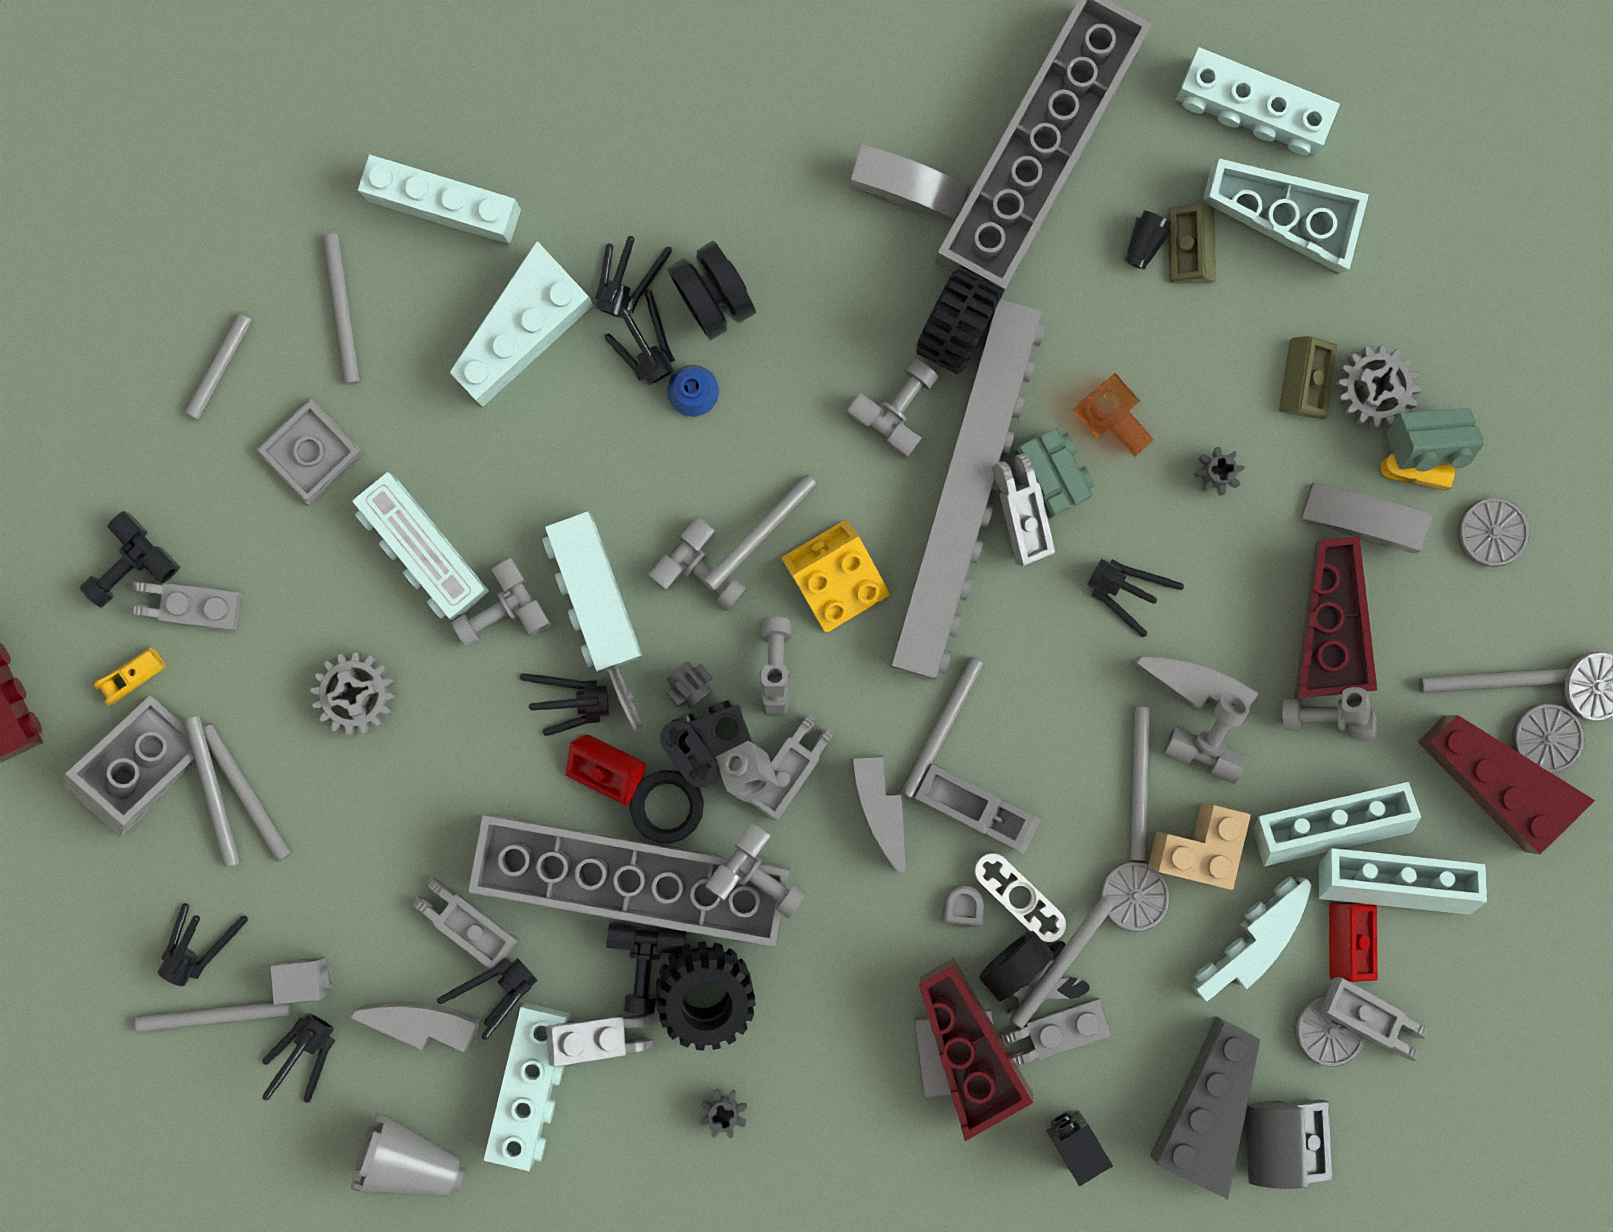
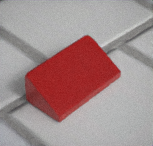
(604, 768)
(1353, 942)

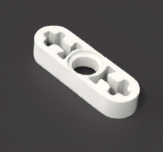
(1047, 909)

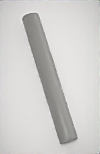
(218, 366)

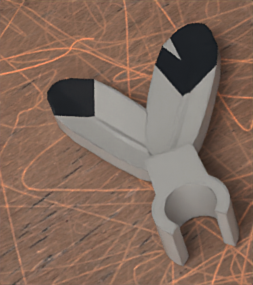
(1064, 989)

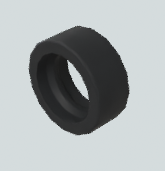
(654, 833)
(1016, 966)

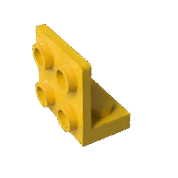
(836, 575)

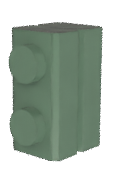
(1435, 439)
(1057, 472)

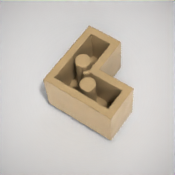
(1213, 852)

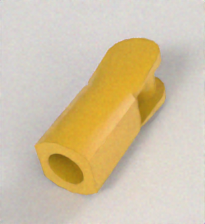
(1439, 477)
(133, 673)

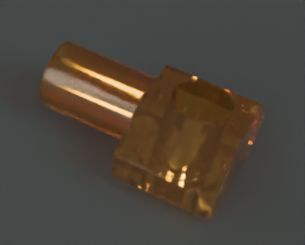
(1121, 422)

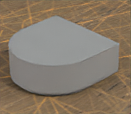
(964, 906)

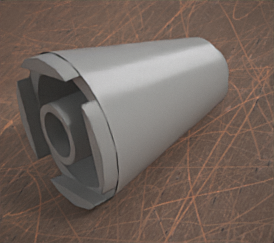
(405, 1163)

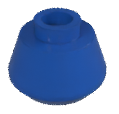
(694, 401)

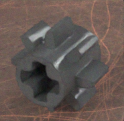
(1225, 462)
(689, 685)
(718, 1122)

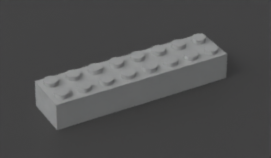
(1043, 141)
(619, 879)

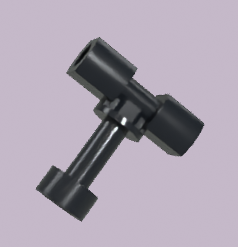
(135, 553)
(645, 947)

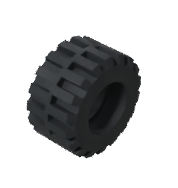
(958, 320)
(708, 1024)

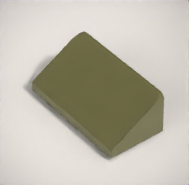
(1192, 244)
(1308, 377)

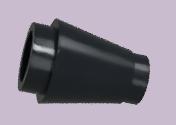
(1147, 238)

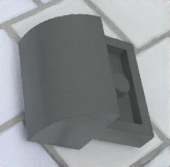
(1288, 1143)

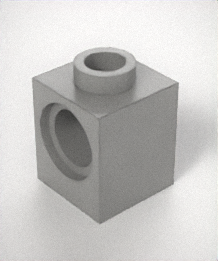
(746, 771)
(300, 980)

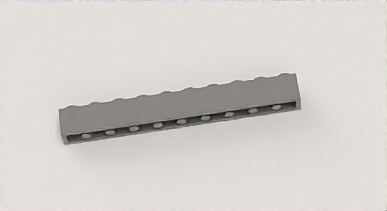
(966, 490)

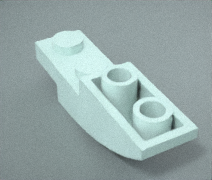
(1268, 931)

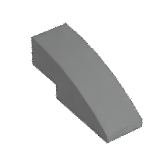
(908, 183)
(1367, 517)
(1192, 682)
(978, 808)
(881, 809)
(420, 1022)

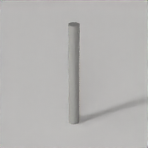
(341, 309)
(759, 532)
(1493, 680)
(942, 727)
(1140, 783)
(212, 791)
(245, 794)
(1062, 962)
(212, 1016)

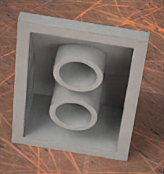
(132, 766)

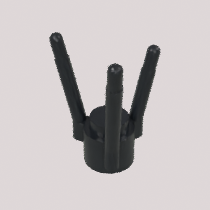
(614, 295)
(653, 363)
(1108, 579)
(590, 701)
(179, 961)
(515, 981)
(311, 1035)

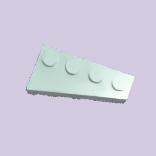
(1295, 211)
(521, 325)

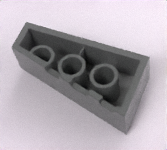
(1209, 1114)

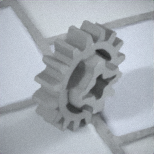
(1363, 381)
(357, 709)

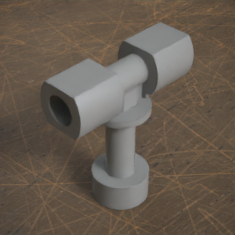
(889, 417)
(689, 559)
(513, 601)
(775, 674)
(1351, 710)
(1210, 745)
(744, 867)

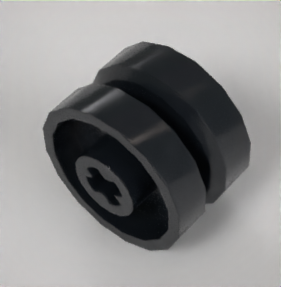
(716, 288)

